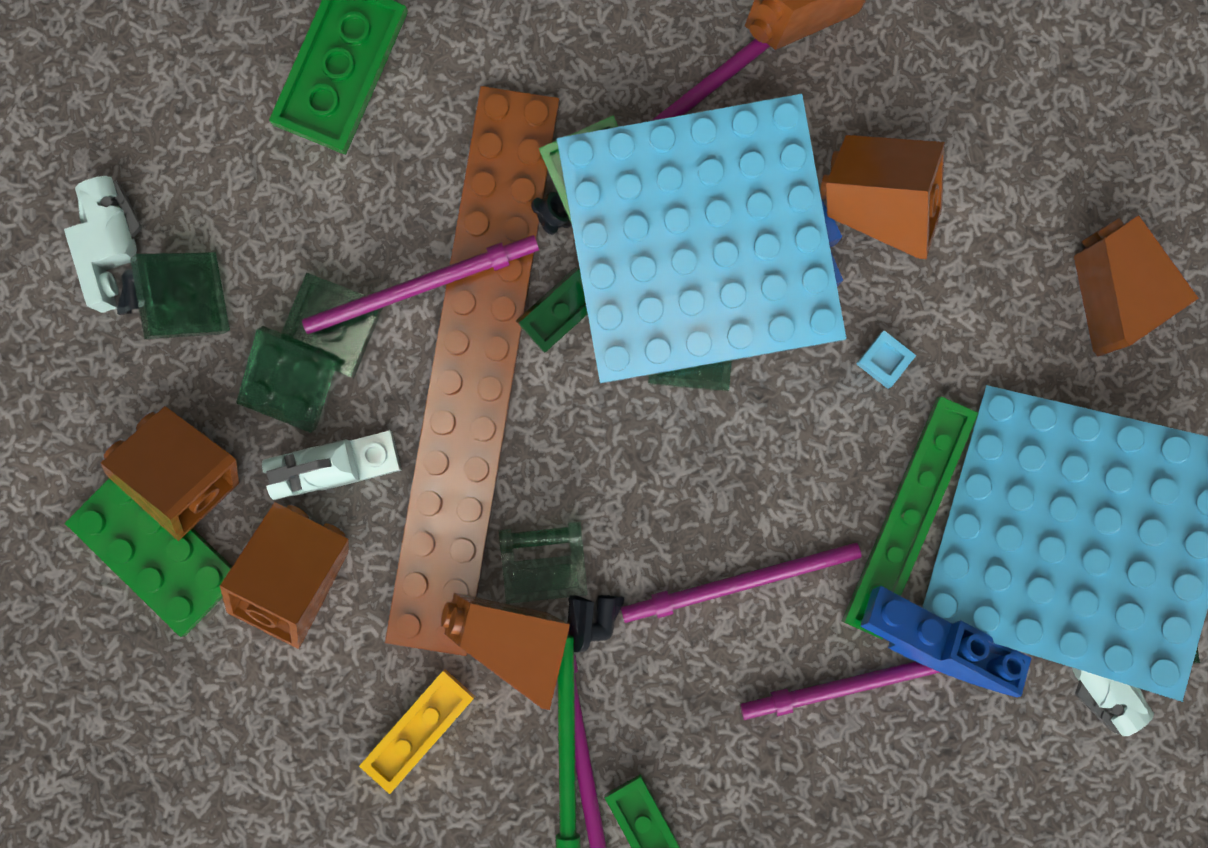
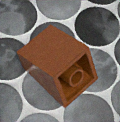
(791, 20)
(887, 190)
(1127, 285)
(171, 471)
(284, 573)
(510, 641)

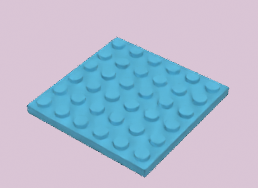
(701, 238)
(1080, 540)

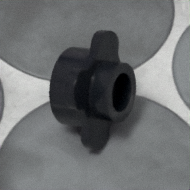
(551, 213)

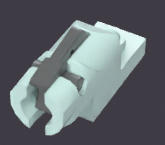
(102, 239)
(331, 465)
(1114, 703)

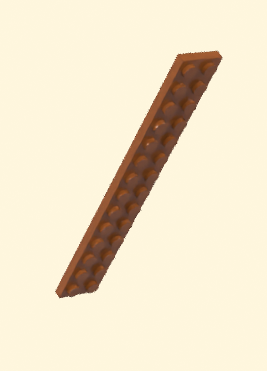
(472, 370)

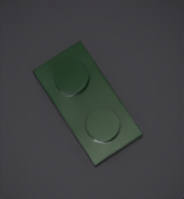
(555, 312)

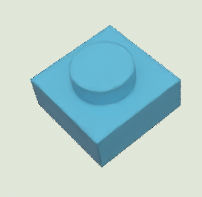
(886, 359)

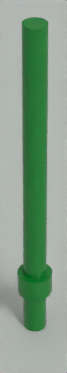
(566, 749)

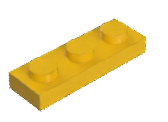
(417, 731)

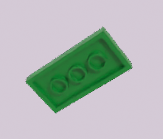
(338, 70)
(169, 575)

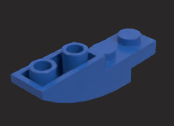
(945, 646)

